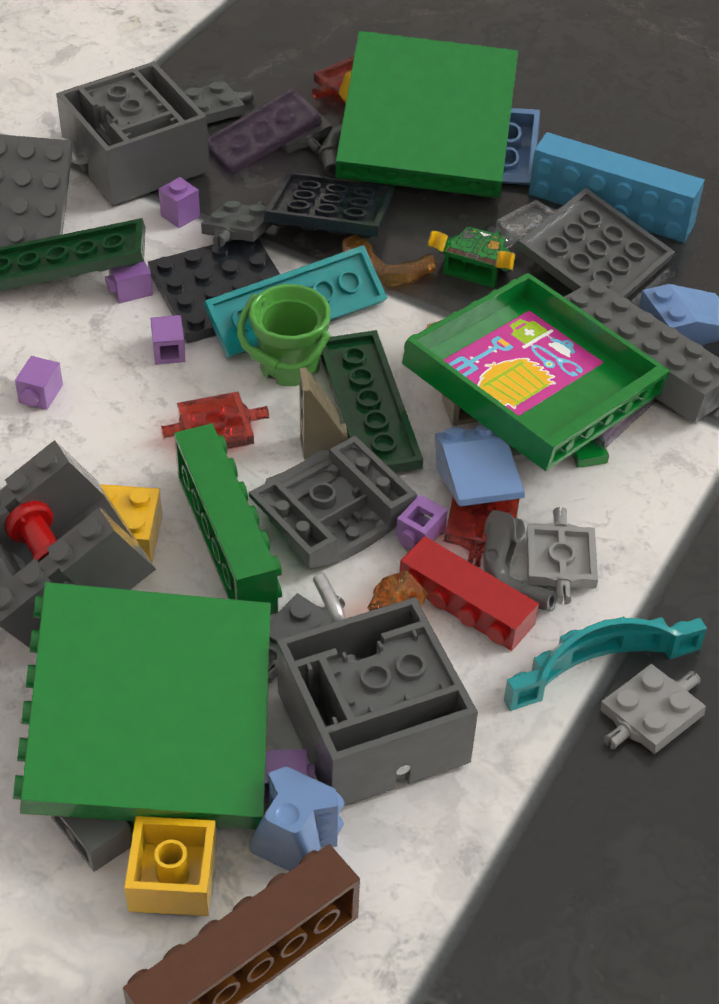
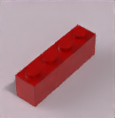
(471, 593)

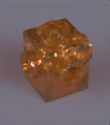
(397, 589)

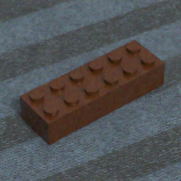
(256, 939)

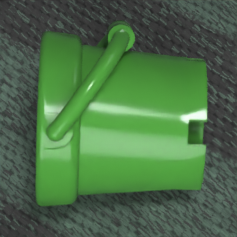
(289, 330)

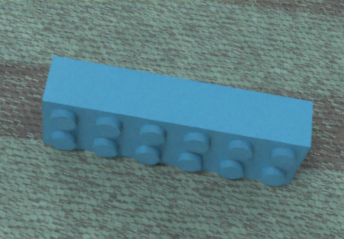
(646, 193)

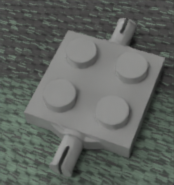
(561, 556)
(652, 709)

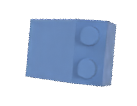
(521, 144)
(685, 309)
(477, 466)

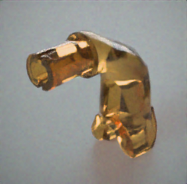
(397, 274)

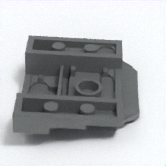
(334, 502)

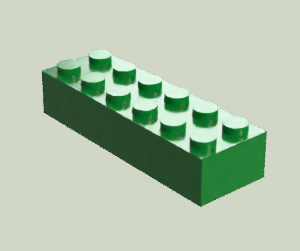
(225, 517)

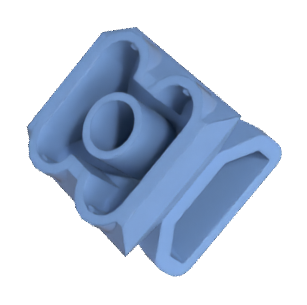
(298, 820)

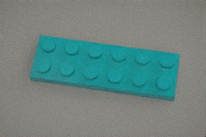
(343, 279)

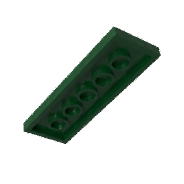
(72, 254)
(370, 399)

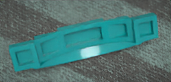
(600, 640)

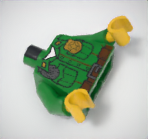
(474, 254)

